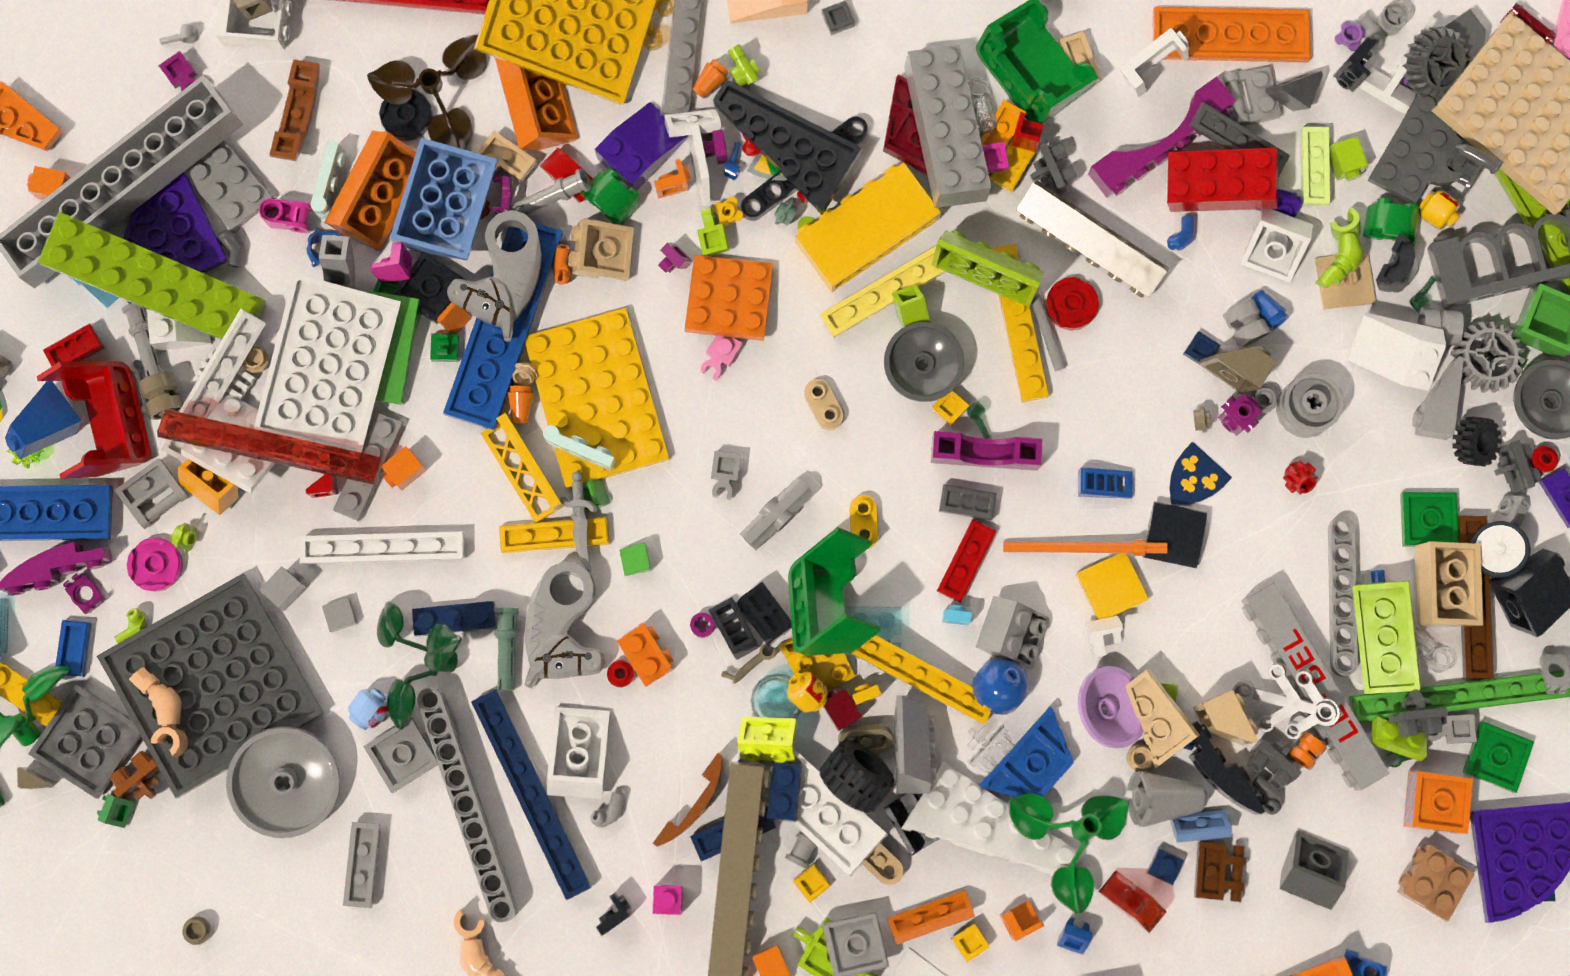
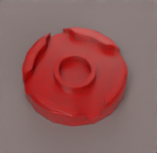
(1072, 303)

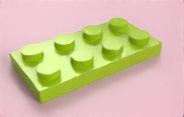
(1386, 637)

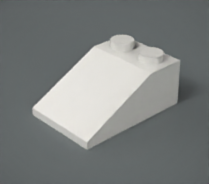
(1398, 350)
(578, 753)

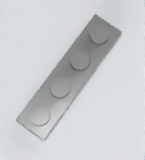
(379, 443)

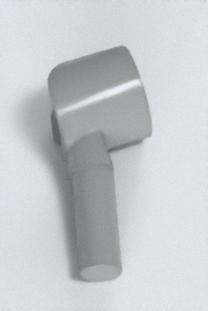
(186, 35)

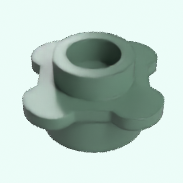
(785, 213)

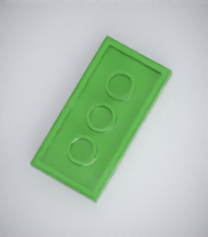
(399, 353)

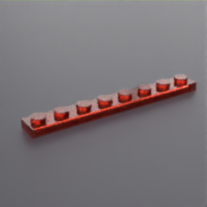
(269, 446)

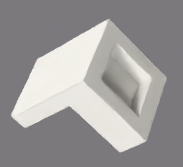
(1103, 633)

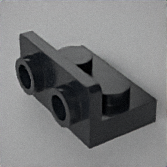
(1353, 72)

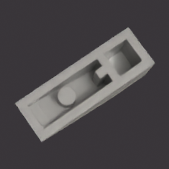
(1438, 411)

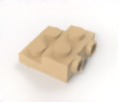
(601, 250)

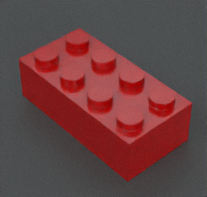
(1222, 180)

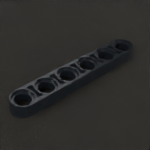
(787, 189)

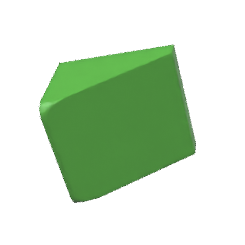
(596, 493)
(635, 559)

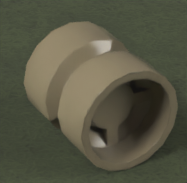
(161, 394)

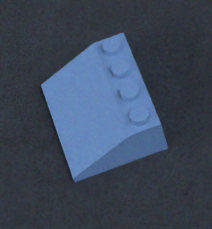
(443, 200)

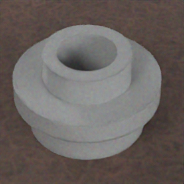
(1269, 394)

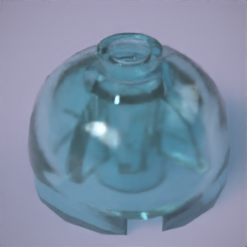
(771, 699)

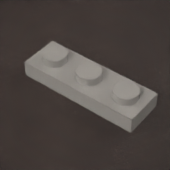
(361, 865)

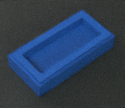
(73, 646)

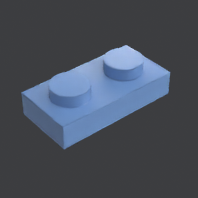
(1202, 826)

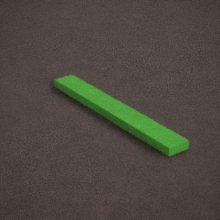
(1459, 696)

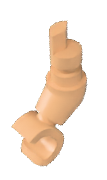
(167, 707)
(472, 952)

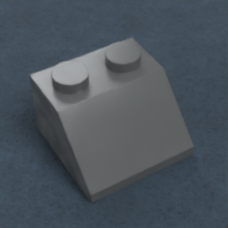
(1314, 870)

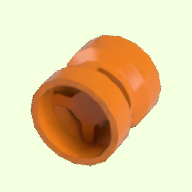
(1307, 750)

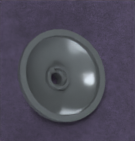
(923, 343)
(1539, 382)

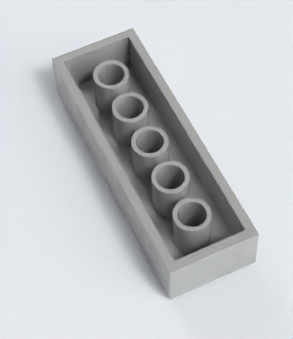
(947, 126)

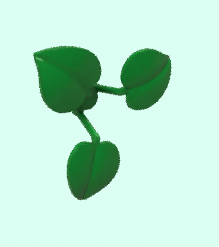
(35, 687)
(1100, 818)

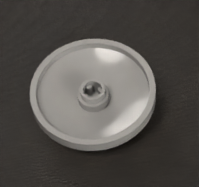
(283, 782)

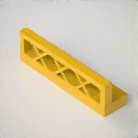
(533, 468)

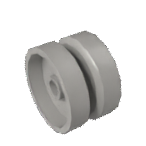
(1306, 391)

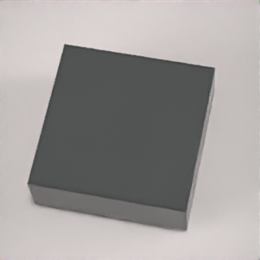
(838, 17)

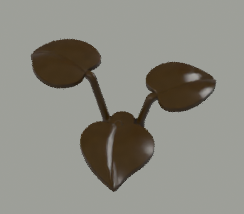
(396, 79)

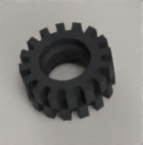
(1477, 441)

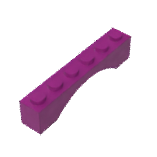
(1121, 167)

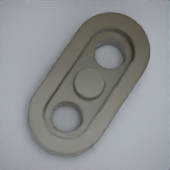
(865, 737)

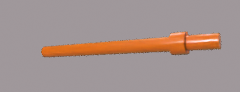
(1138, 547)

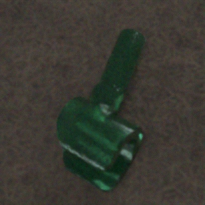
(1419, 300)
(974, 413)
(1401, 758)

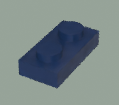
(784, 792)

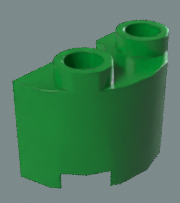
(612, 197)
(1389, 220)

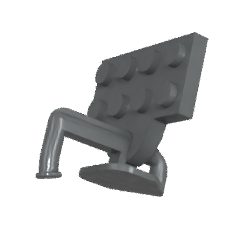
(1425, 153)

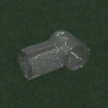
(982, 104)
(1429, 647)

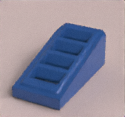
(1084, 473)

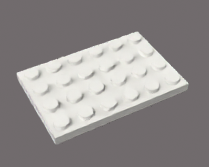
(327, 363)

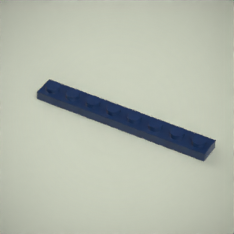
(531, 795)

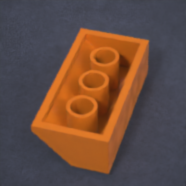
(536, 108)
(373, 191)

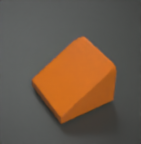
(453, 319)

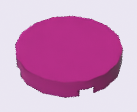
(154, 564)

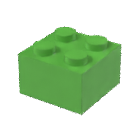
(1545, 321)

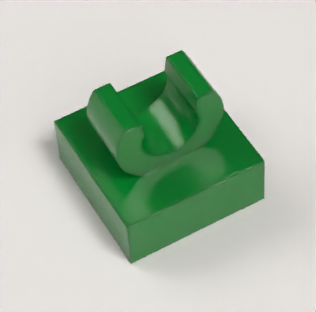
(444, 347)
(115, 811)

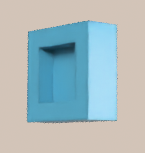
(956, 615)

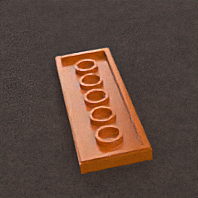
(1238, 33)

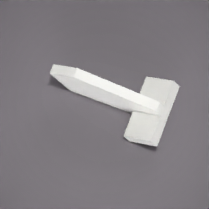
(1388, 88)
(694, 125)

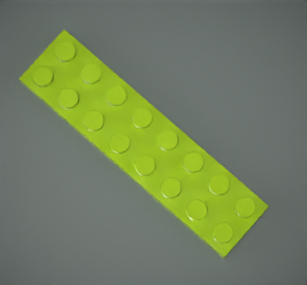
(144, 277)

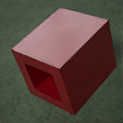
(841, 709)

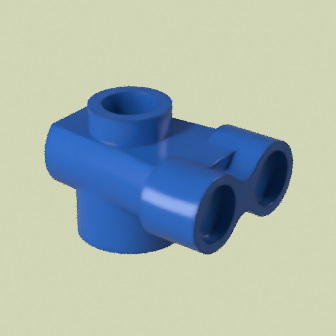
(1359, 964)

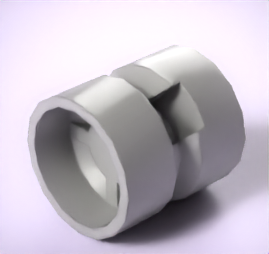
(1450, 321)
(1247, 324)

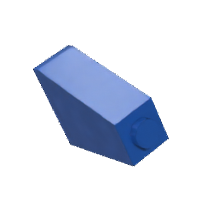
(42, 422)

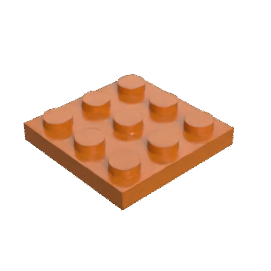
(728, 297)

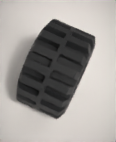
(857, 776)

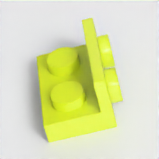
(767, 739)

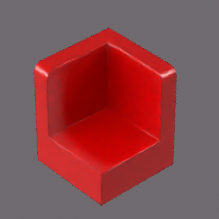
(1026, 134)

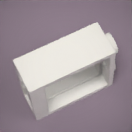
(226, 24)

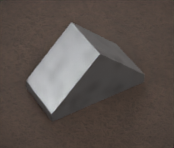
(1297, 92)

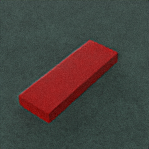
(966, 561)

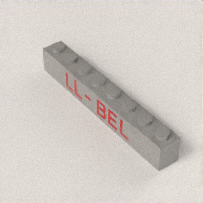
(1291, 647)

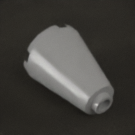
(1163, 798)

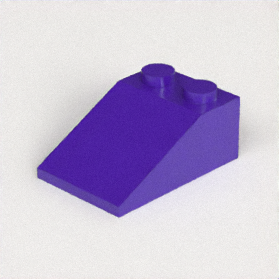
(638, 146)

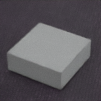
(339, 615)

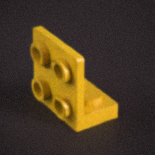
(830, 668)

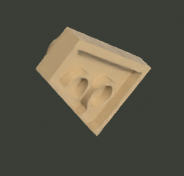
(1161, 719)

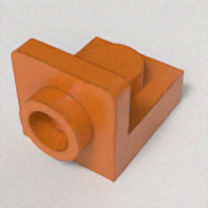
(672, 184)

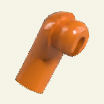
(560, 267)

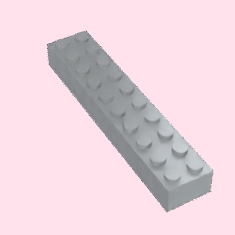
(125, 174)

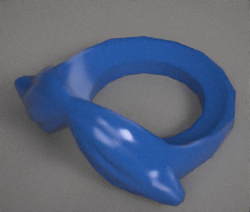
(315, 238)

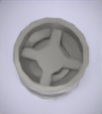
(1393, 13)

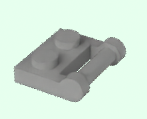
(1262, 105)
(146, 486)

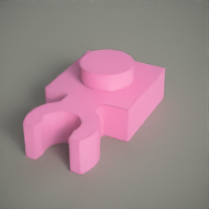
(723, 351)

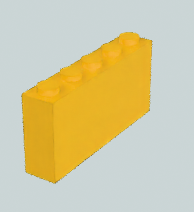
(867, 226)

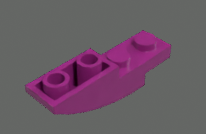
(44, 567)

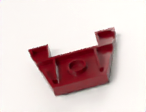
(902, 133)

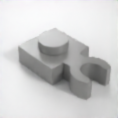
(725, 469)
(1457, 730)

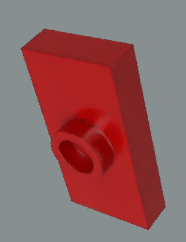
(75, 346)

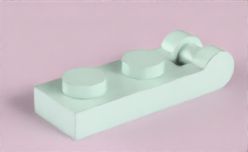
(327, 179)
(578, 448)

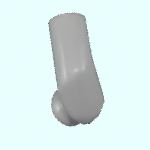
(1371, 29)
(610, 813)

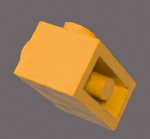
(207, 486)

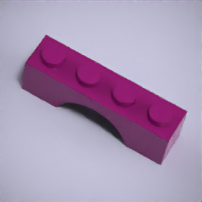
(996, 453)

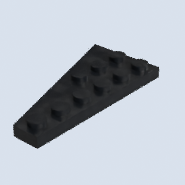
(800, 150)

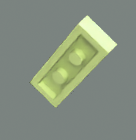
(1315, 166)

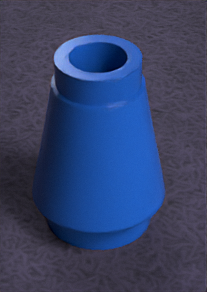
(1270, 310)

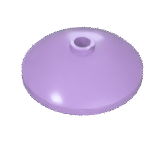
(1116, 722)

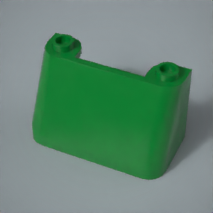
(1032, 63)

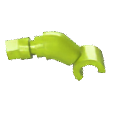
(1349, 251)

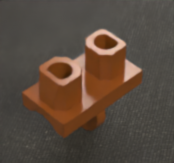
(127, 784)

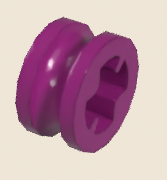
(708, 619)

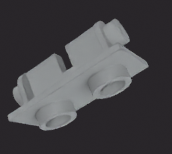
(1512, 510)

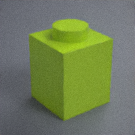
(1347, 159)
(910, 306)

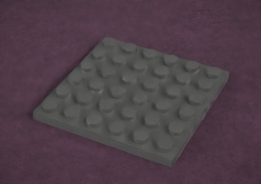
(228, 674)

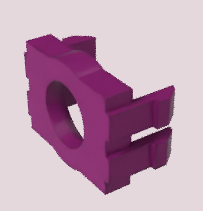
(506, 193)
(73, 588)

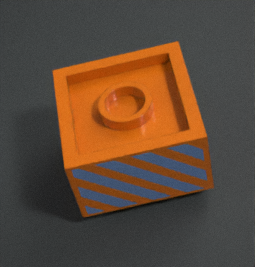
(1438, 802)

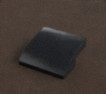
(1180, 529)

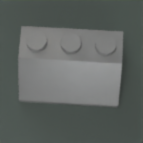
(913, 746)

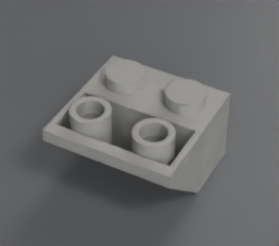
(1012, 631)

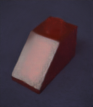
(1133, 901)

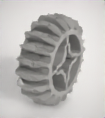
(1492, 337)

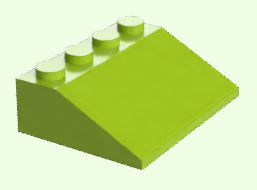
(987, 267)

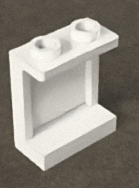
(1152, 55)

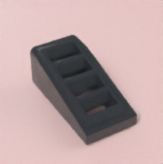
(747, 646)

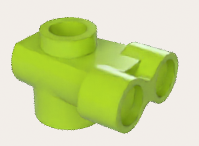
(745, 71)

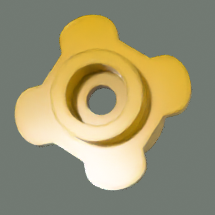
(731, 204)

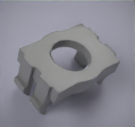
(1550, 681)

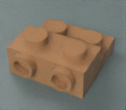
(1435, 881)

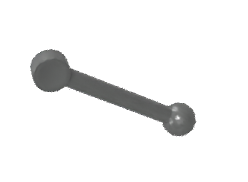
(136, 366)

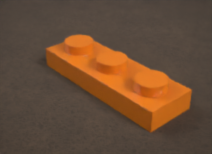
(930, 917)

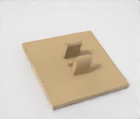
(1353, 291)

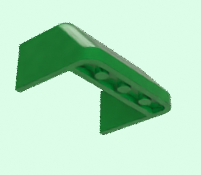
(818, 597)

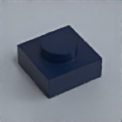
(1165, 866)

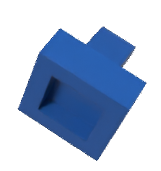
(1074, 938)

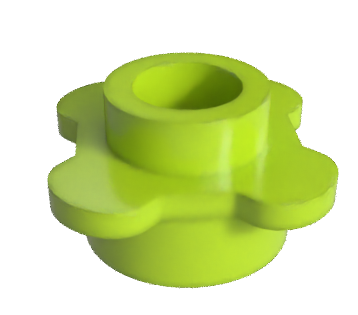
(184, 537)

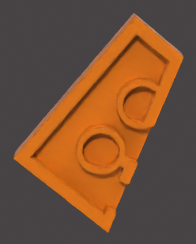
(25, 122)

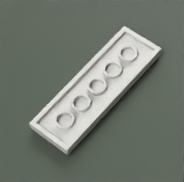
(833, 826)

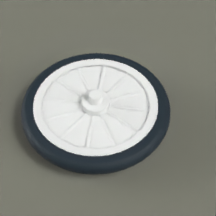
(1503, 548)

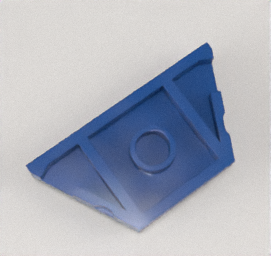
(1034, 761)

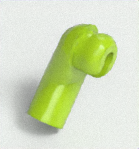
(136, 623)

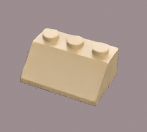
(1448, 584)

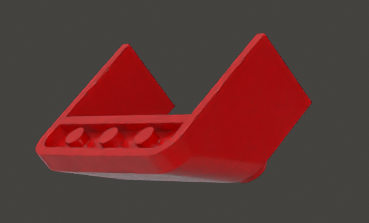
(112, 413)

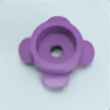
(1352, 29)

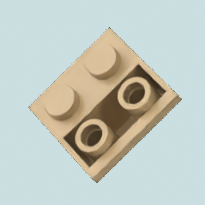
(1226, 719)

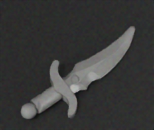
(579, 520)

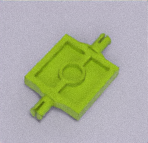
(815, 956)

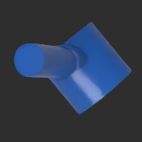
(731, 169)

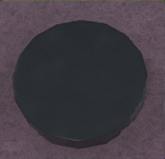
(406, 120)

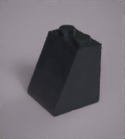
(1536, 594)

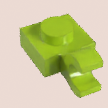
(712, 237)

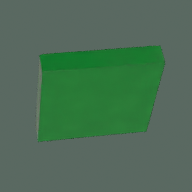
(1428, 517)
(1498, 757)

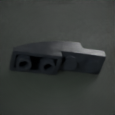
(1229, 780)

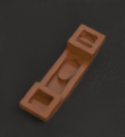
(297, 111)
(671, 830)

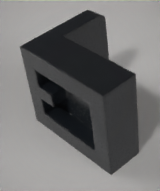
(610, 919)

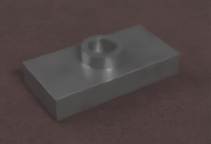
(967, 502)

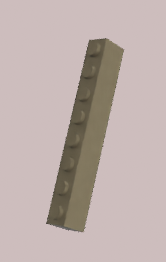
(737, 868)

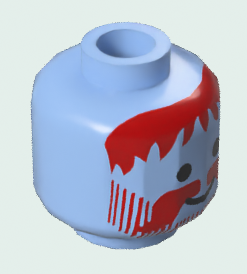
(368, 708)

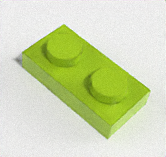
(1386, 736)

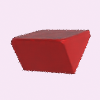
(323, 487)

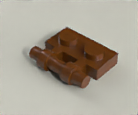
(1211, 870)

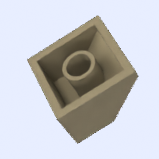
(1241, 368)

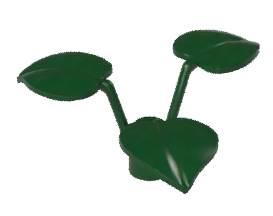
(439, 657)

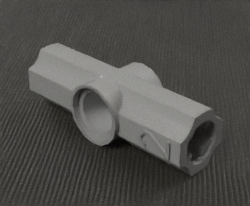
(776, 513)

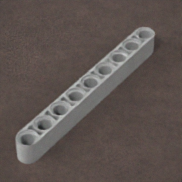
(476, 814)

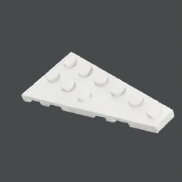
(982, 823)

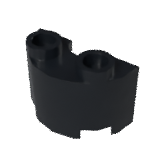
(1402, 271)

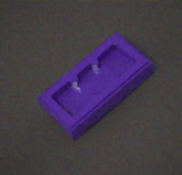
(1558, 491)

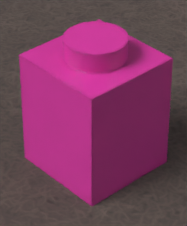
(667, 899)

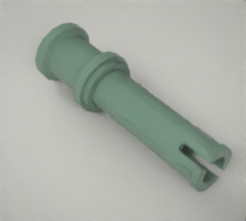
(506, 635)

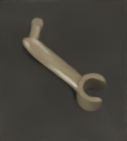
(745, 669)

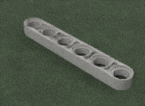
(1346, 596)

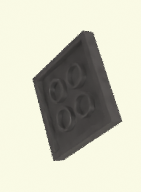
(86, 741)

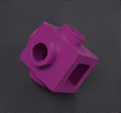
(1233, 420)

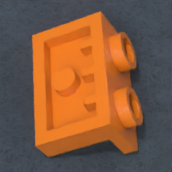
(645, 655)

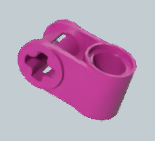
(291, 215)

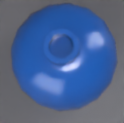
(1000, 686)

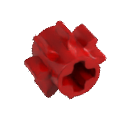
(1300, 477)

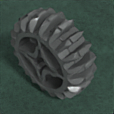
(1432, 46)

